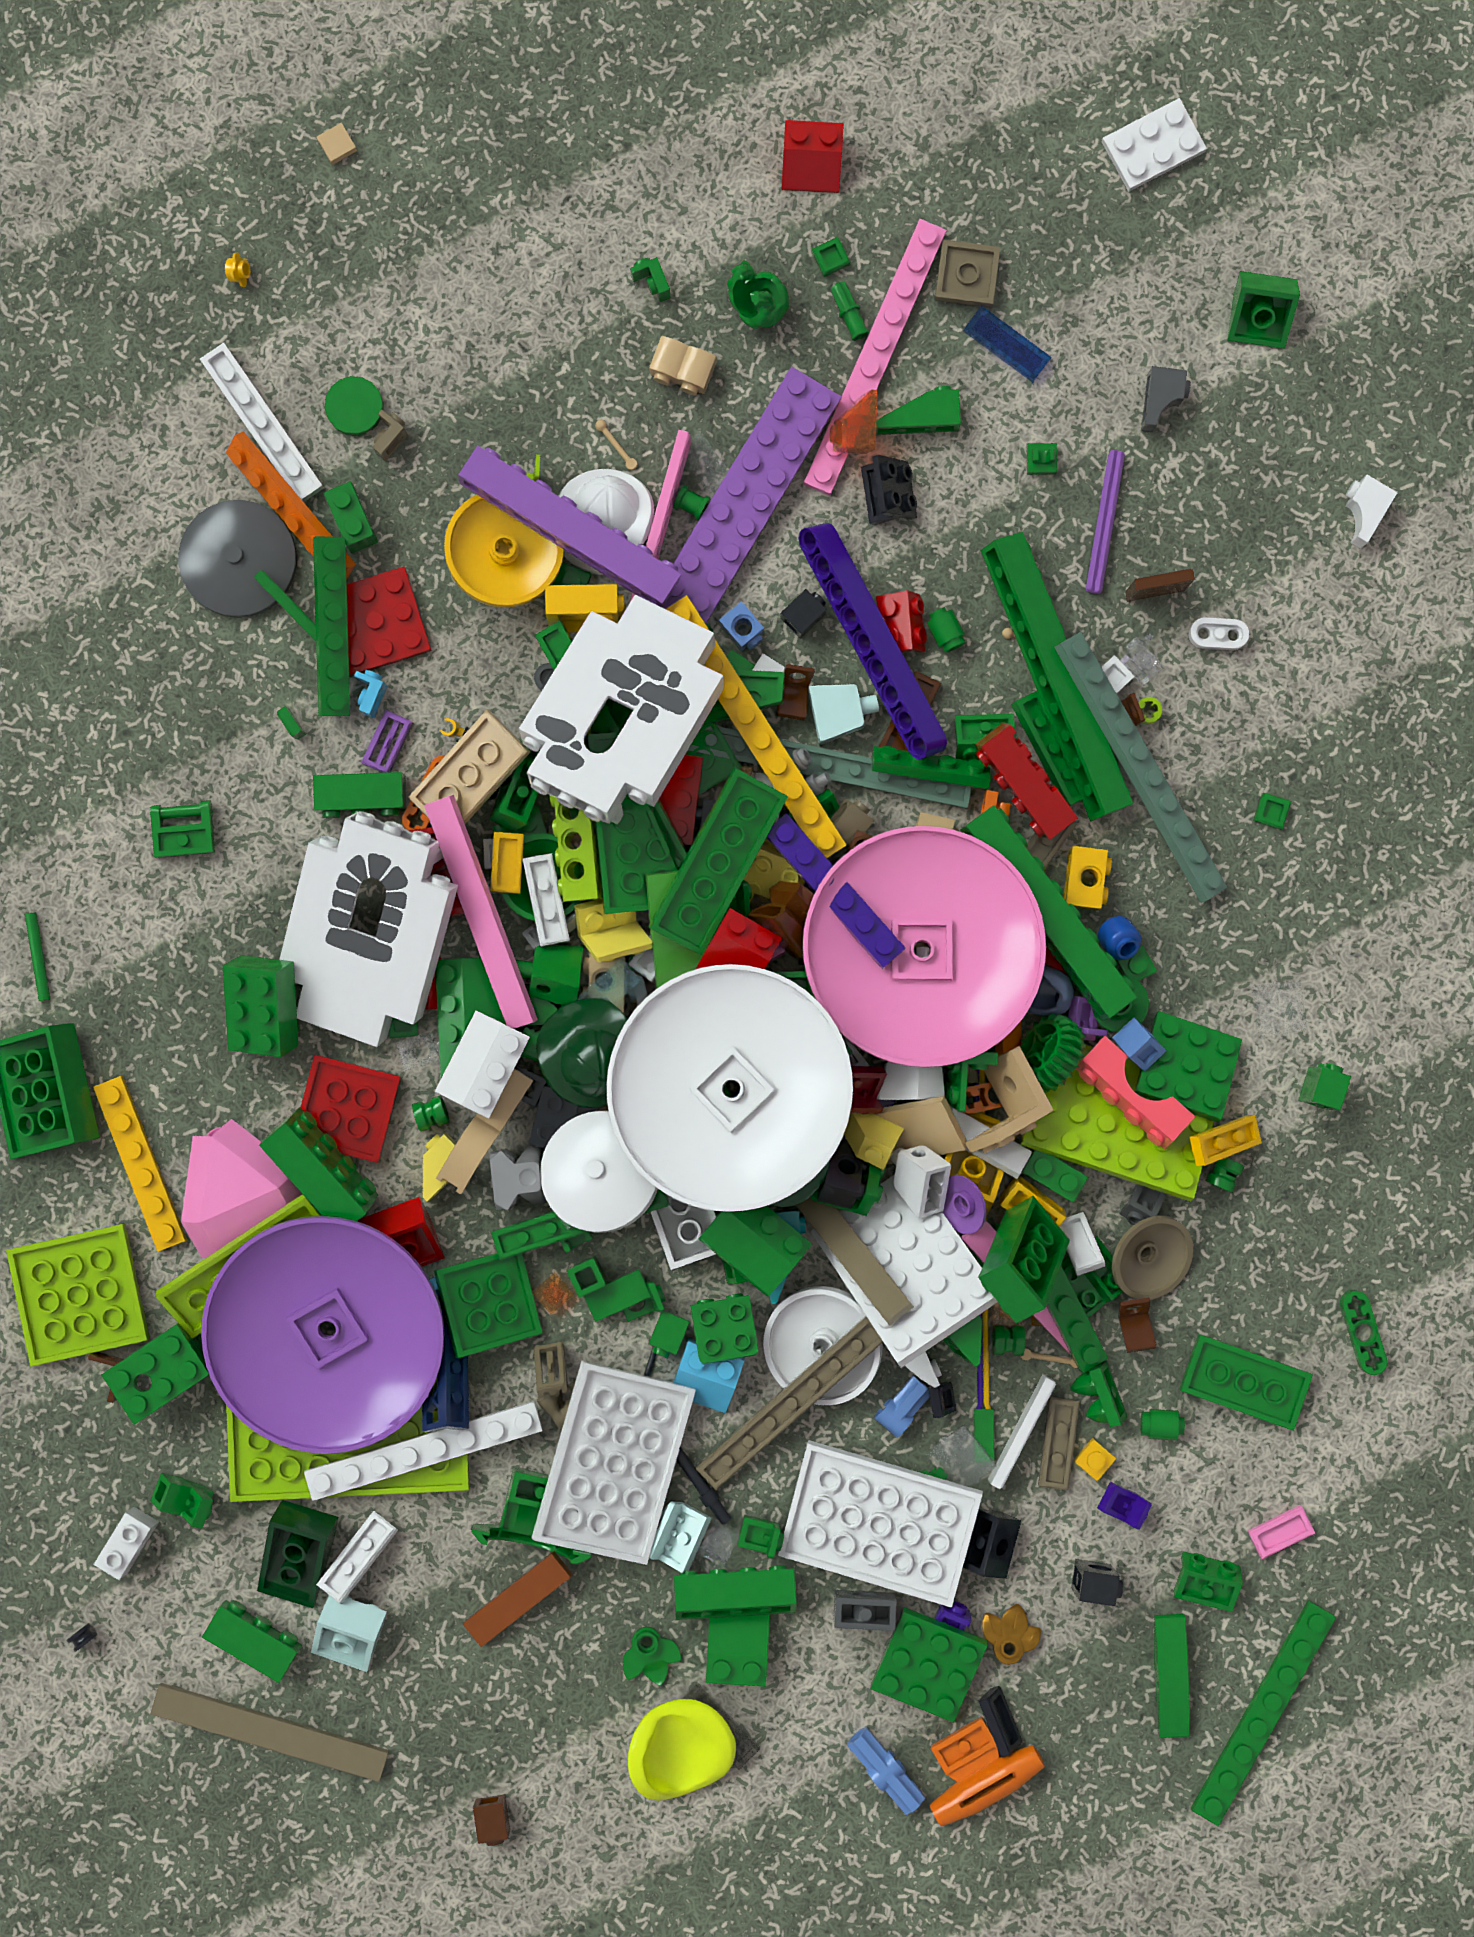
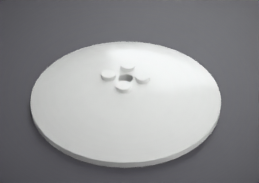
(672, 1076)

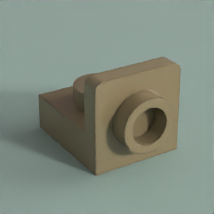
(389, 440)

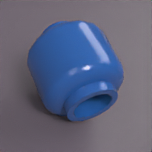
(1119, 937)

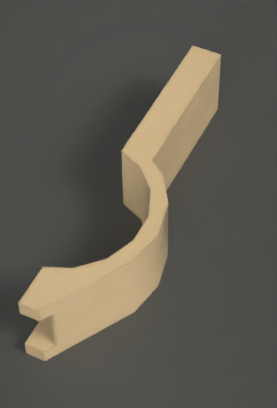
(482, 1133)

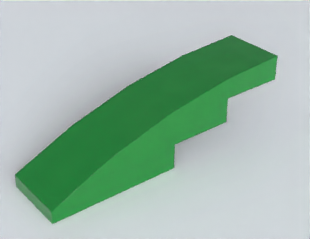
(1171, 1675)

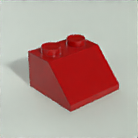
(812, 156)
(740, 943)

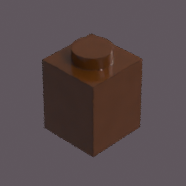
(491, 1820)

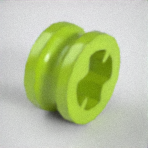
(1158, 707)

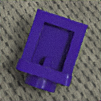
(1124, 1505)
(957, 1616)

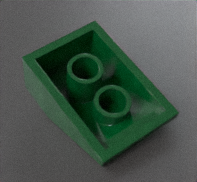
(296, 1553)

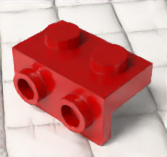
(904, 618)

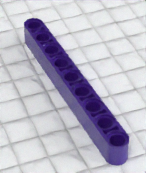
(872, 641)

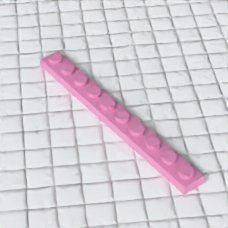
(879, 345)

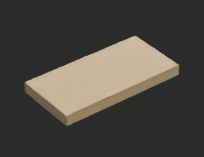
(473, 767)

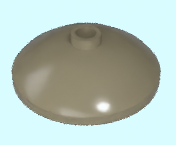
(1160, 1264)

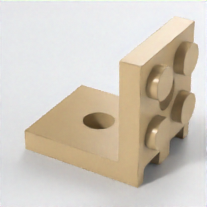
(1020, 1097)

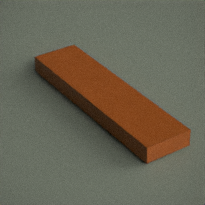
(517, 1598)

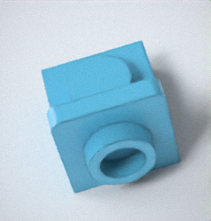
(372, 696)

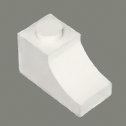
(1368, 504)

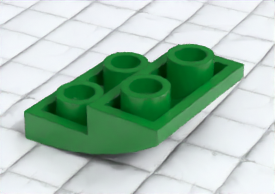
(1096, 1286)

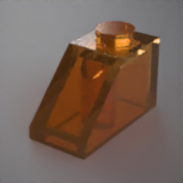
(856, 427)

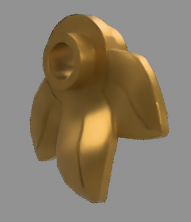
(1010, 1629)

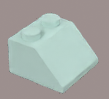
(348, 1632)

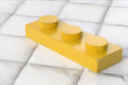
(1225, 1140)

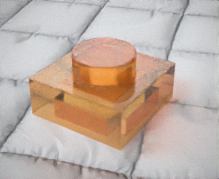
(552, 1293)

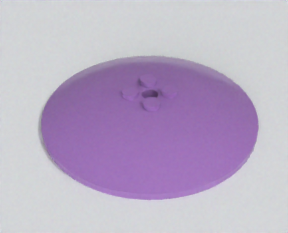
(312, 1386)

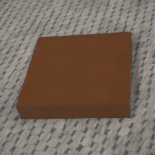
(1159, 585)

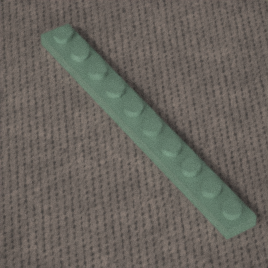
(1140, 767)
(849, 770)

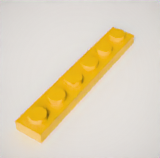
(140, 1163)

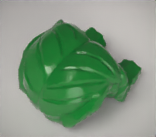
(757, 296)

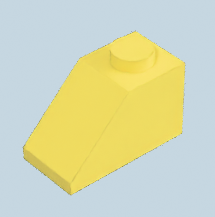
(872, 1138)
(433, 1160)

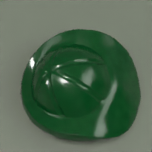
(577, 1050)

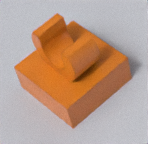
(990, 799)

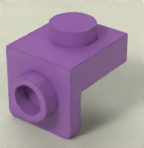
(1082, 1014)

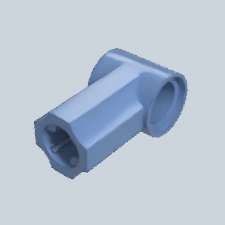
(900, 1410)

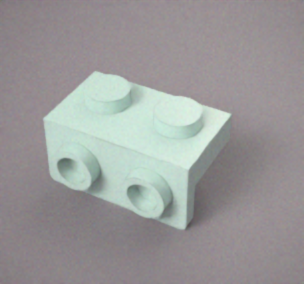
(679, 1535)

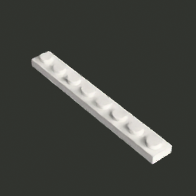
(422, 1451)

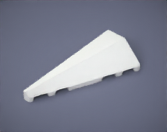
(912, 1082)

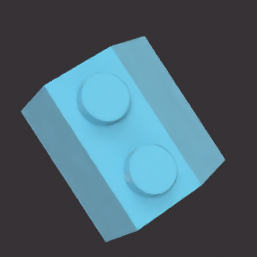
(712, 1381)

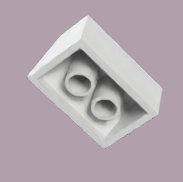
(482, 1064)

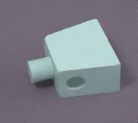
(839, 710)

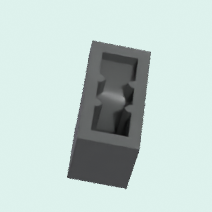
(1163, 390)

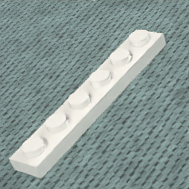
(261, 422)

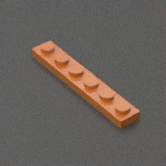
(278, 493)

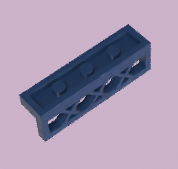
(451, 1394)

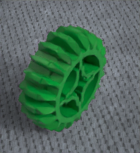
(1053, 1050)

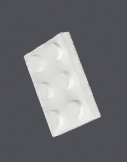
(1154, 144)

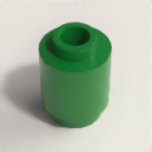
(946, 630)
(1162, 1424)

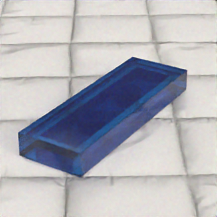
(1007, 344)

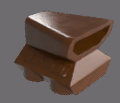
(786, 915)

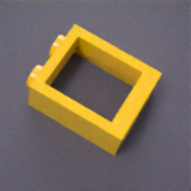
(575, 602)

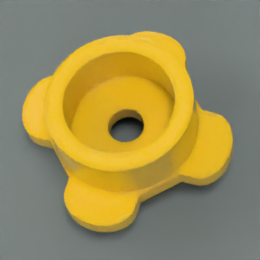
(237, 269)

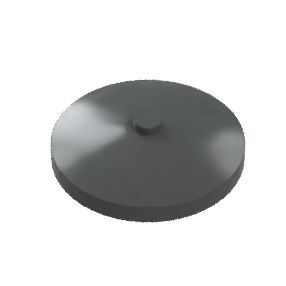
(225, 552)

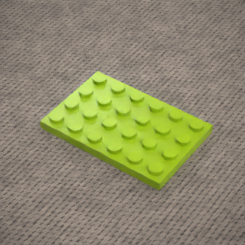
(1101, 1138)

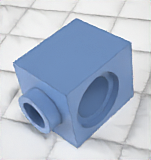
(737, 615)
(1139, 1044)

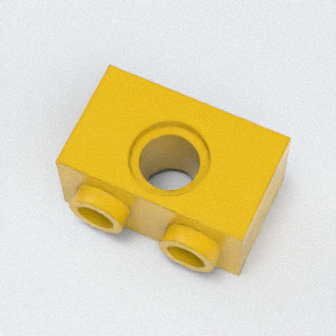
(1090, 860)

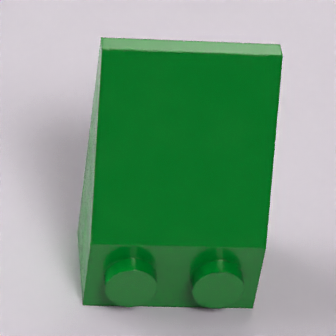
(738, 1650)

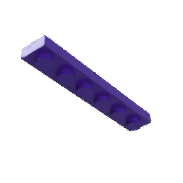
(847, 904)

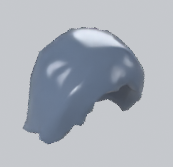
(1053, 993)

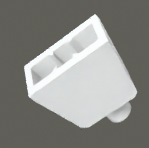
(921, 1179)

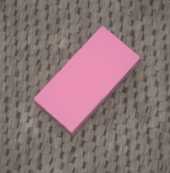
(1281, 1532)

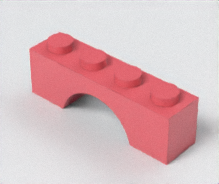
(1159, 1119)

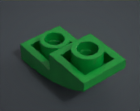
(617, 1295)

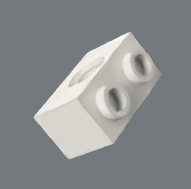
(126, 1543)

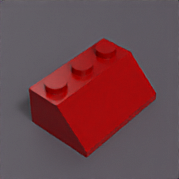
(411, 1228)

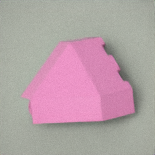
(230, 1187)

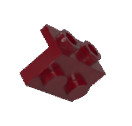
(866, 1087)

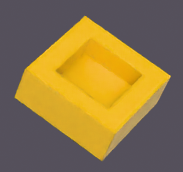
(1094, 1459)

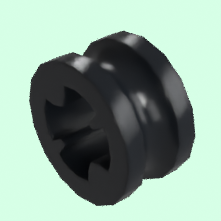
(82, 1637)

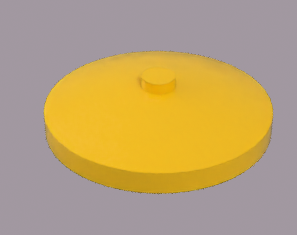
(498, 556)

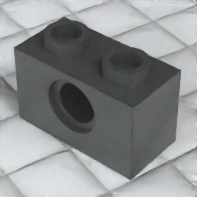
(864, 1610)

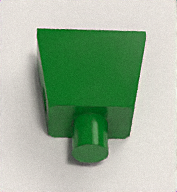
(553, 973)

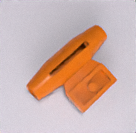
(979, 1772)

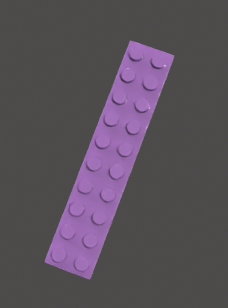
(752, 490)

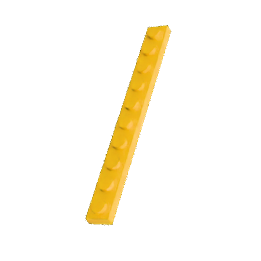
(767, 746)

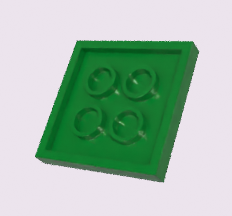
(1194, 1067)
(487, 1303)
(928, 1664)

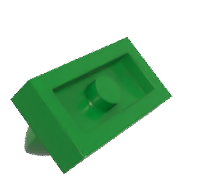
(1101, 1383)

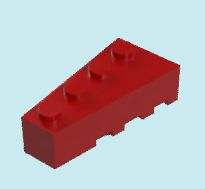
(1025, 781)

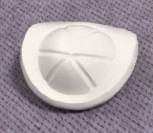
(617, 500)

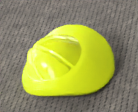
(679, 1749)

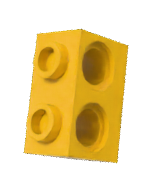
(1020, 1190)

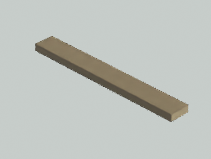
(790, 1403)
(269, 1732)

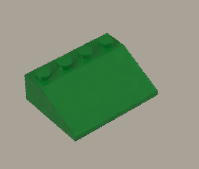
(44, 1091)

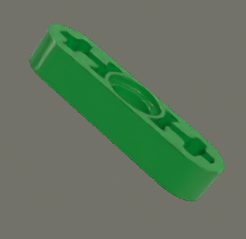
(1362, 1355)

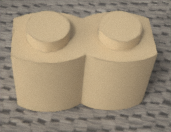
(682, 366)

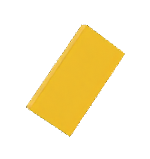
(507, 863)

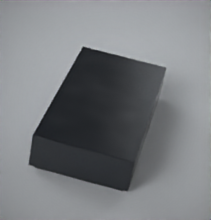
(1000, 1721)

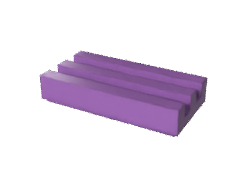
(397, 747)

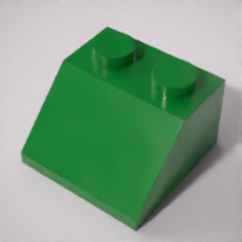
(1263, 309)

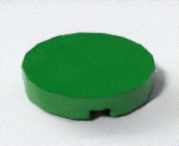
(353, 405)

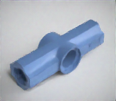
(885, 1771)

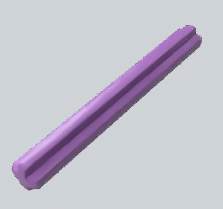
(1105, 522)

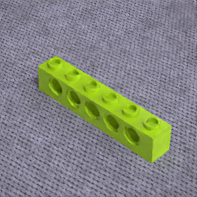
(566, 856)

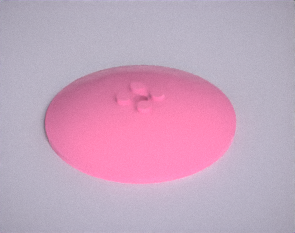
(980, 936)

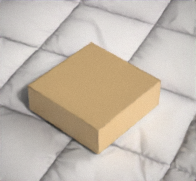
(336, 143)

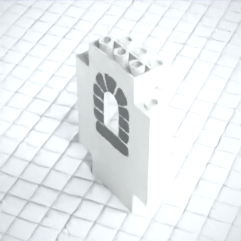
(358, 979)

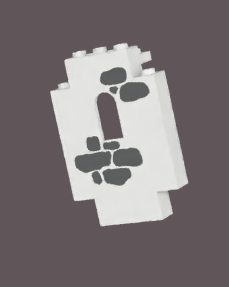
(645, 663)

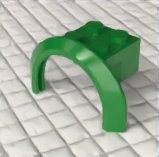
(521, 1513)

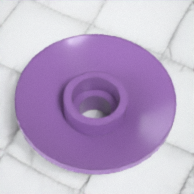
(964, 1205)

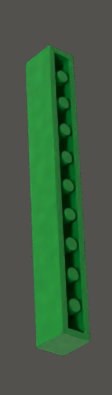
(1037, 633)

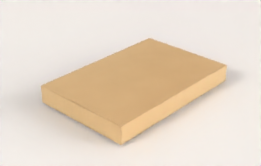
(926, 1124)

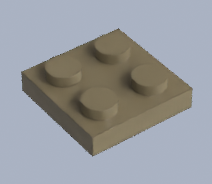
(967, 273)

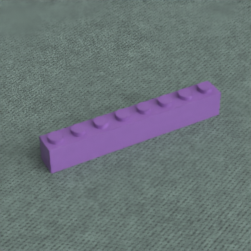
(568, 526)

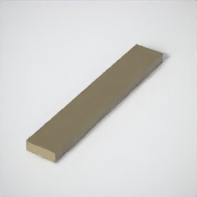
(857, 1260)

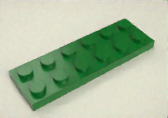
(718, 861)

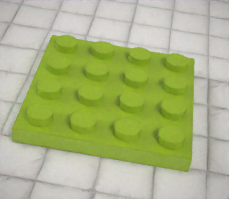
(77, 1294)

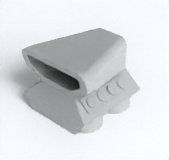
(516, 1177)

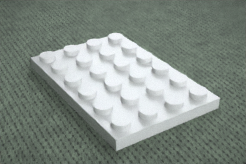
(928, 1267)
(613, 1463)
(880, 1523)

